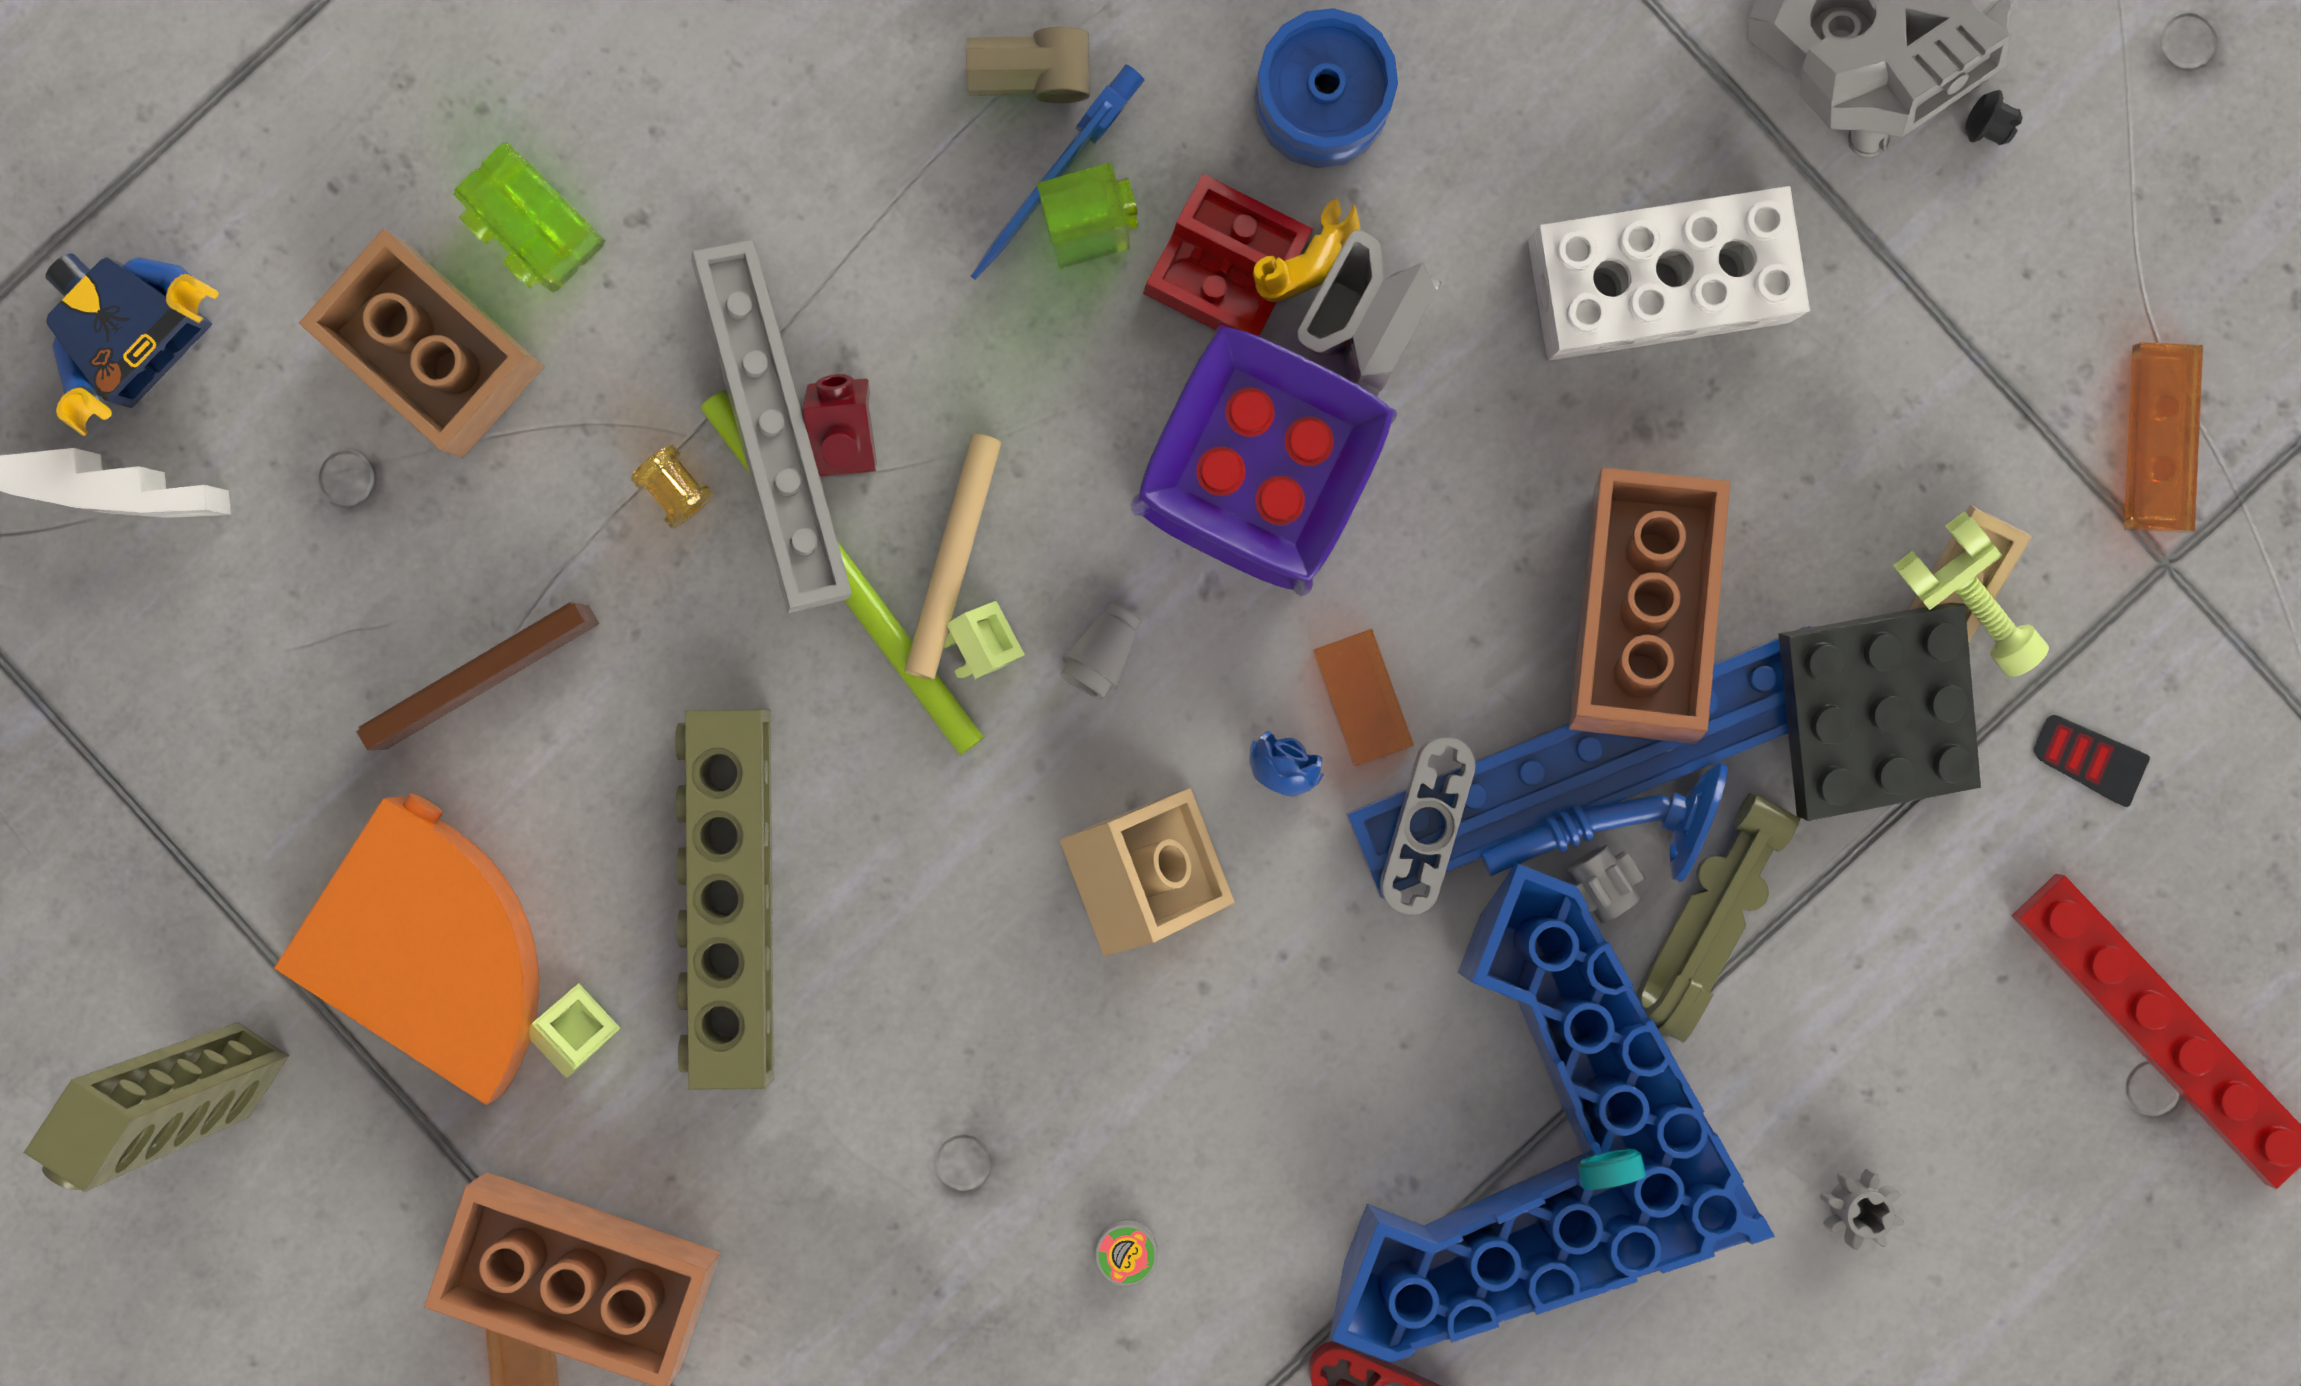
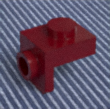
(840, 425)

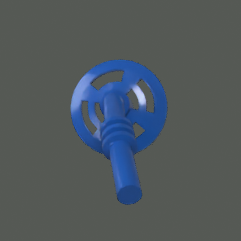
(1685, 816)

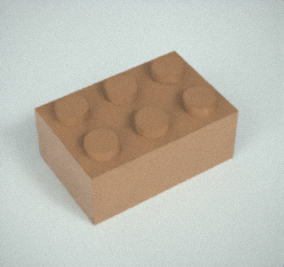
(421, 344)

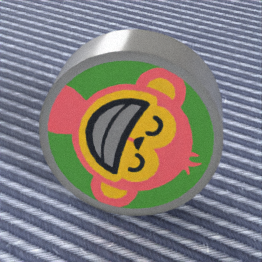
(1126, 1253)

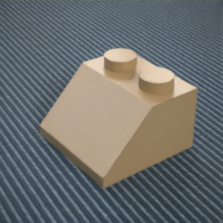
(1147, 872)

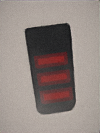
(2091, 759)

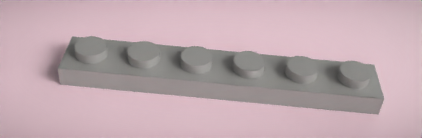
(770, 426)

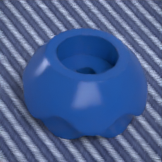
(1284, 765)

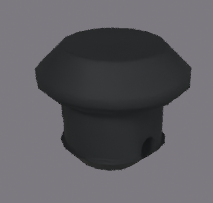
(1993, 119)

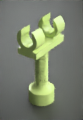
(2015, 647)

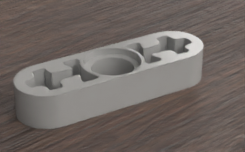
(1400, 866)

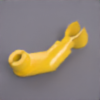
(1282, 279)

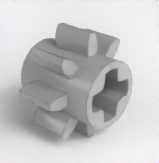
(1607, 882)
(1878, 1209)

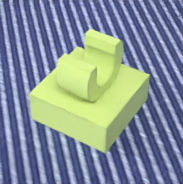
(983, 640)

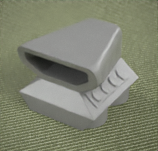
(1364, 314)

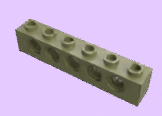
(703, 1053)
(153, 1106)

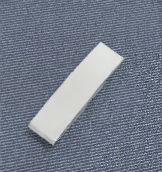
(78, 481)

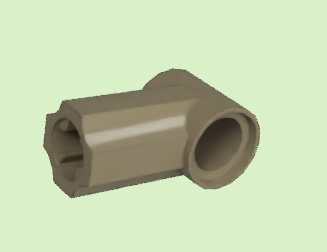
(1048, 65)

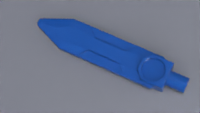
(1091, 128)

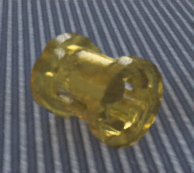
(672, 486)

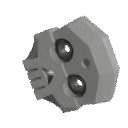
(1893, 67)

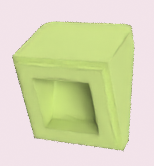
(572, 1030)

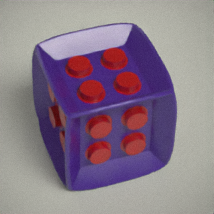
(1263, 459)

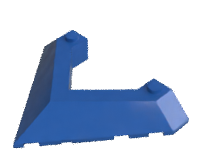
(1547, 1235)

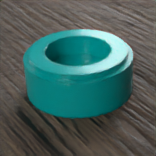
(1611, 1169)

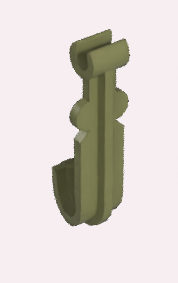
(1712, 920)

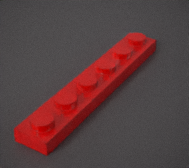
(2163, 1029)

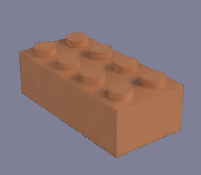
(1650, 606)
(572, 1279)

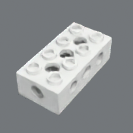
(1749, 227)

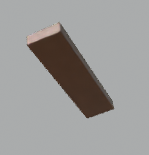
(477, 676)

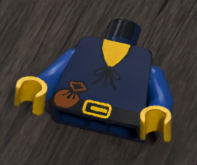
(119, 330)

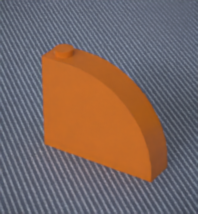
(424, 948)

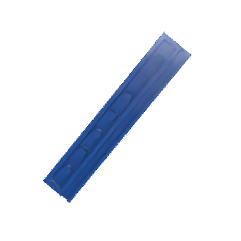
(1569, 768)

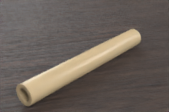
(953, 556)

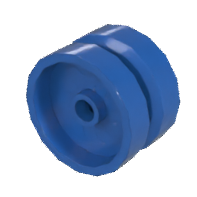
(1325, 51)

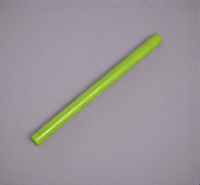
(872, 614)

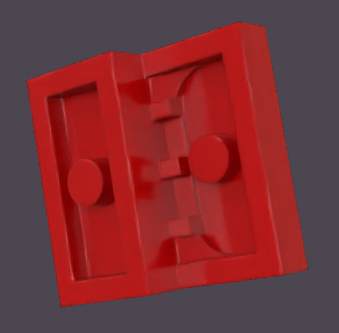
(1214, 254)

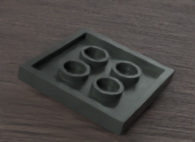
(1880, 710)

